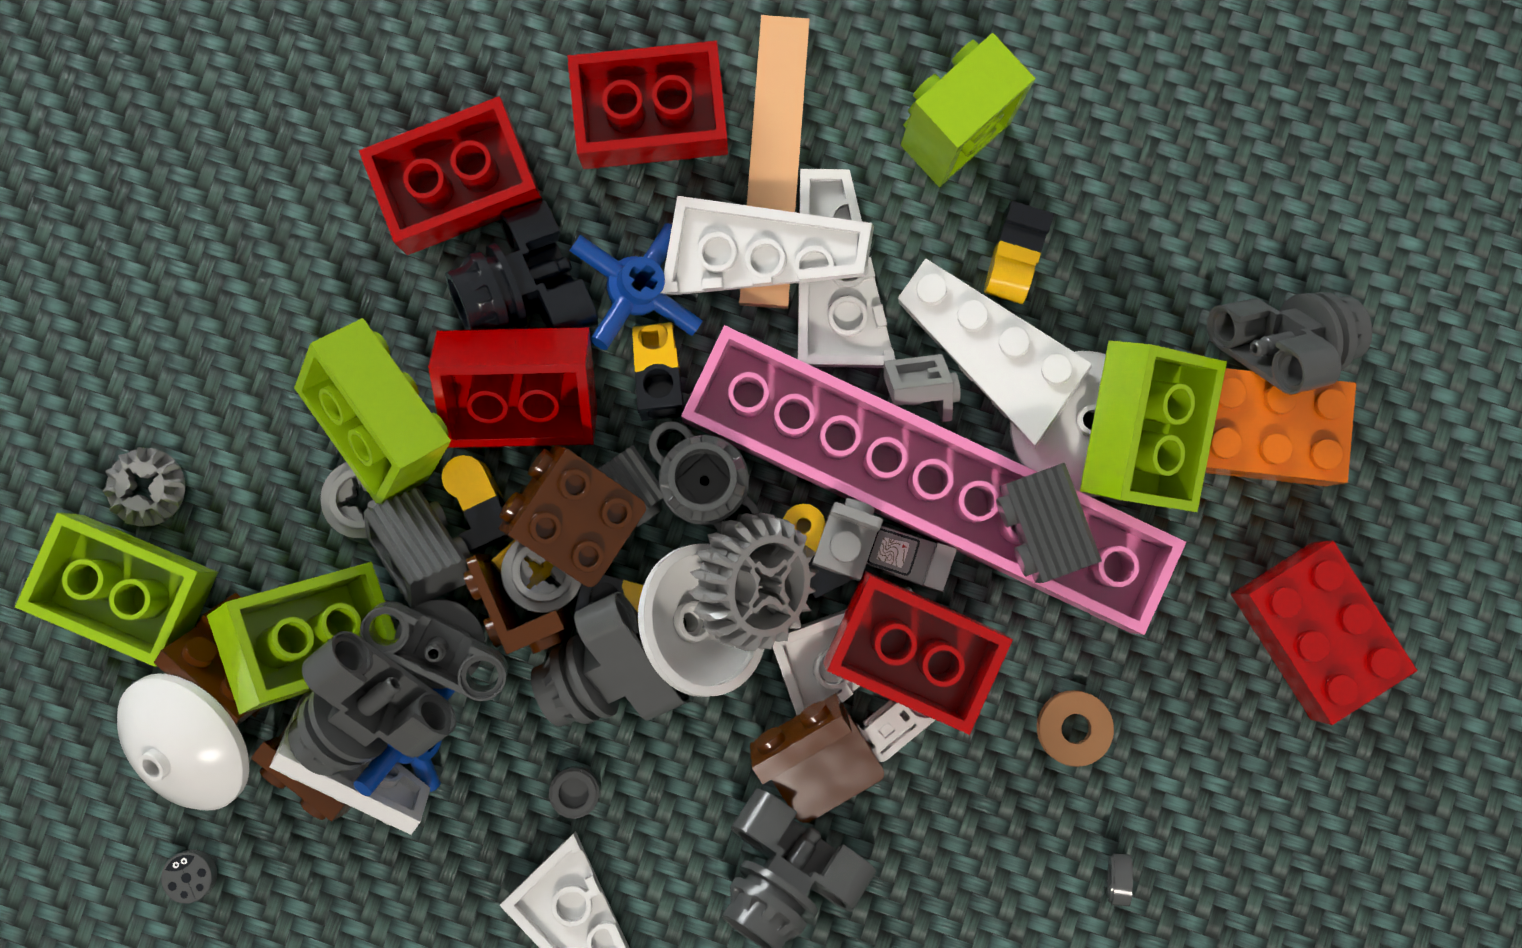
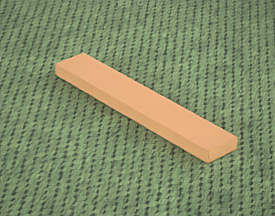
(777, 131)

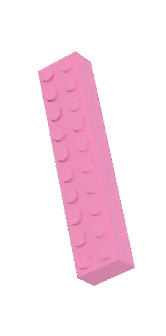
(915, 474)

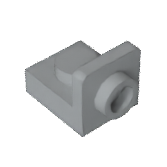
(921, 381)
(847, 538)

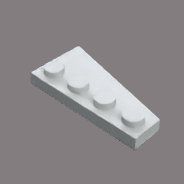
(751, 246)
(839, 318)
(1006, 357)

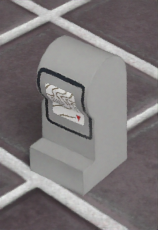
(911, 558)

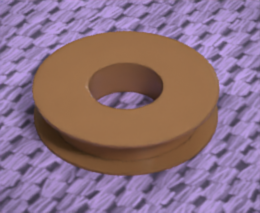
(1099, 728)

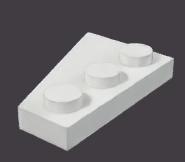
(396, 800)
(565, 903)

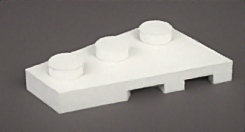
(803, 665)

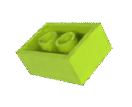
(965, 107)
(371, 411)
(1153, 425)
(114, 587)
(276, 630)

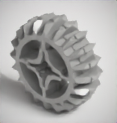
(744, 581)

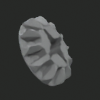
(166, 490)
(336, 491)
(539, 598)

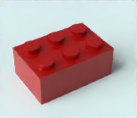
(648, 105)
(450, 176)
(515, 386)
(1323, 632)
(917, 652)

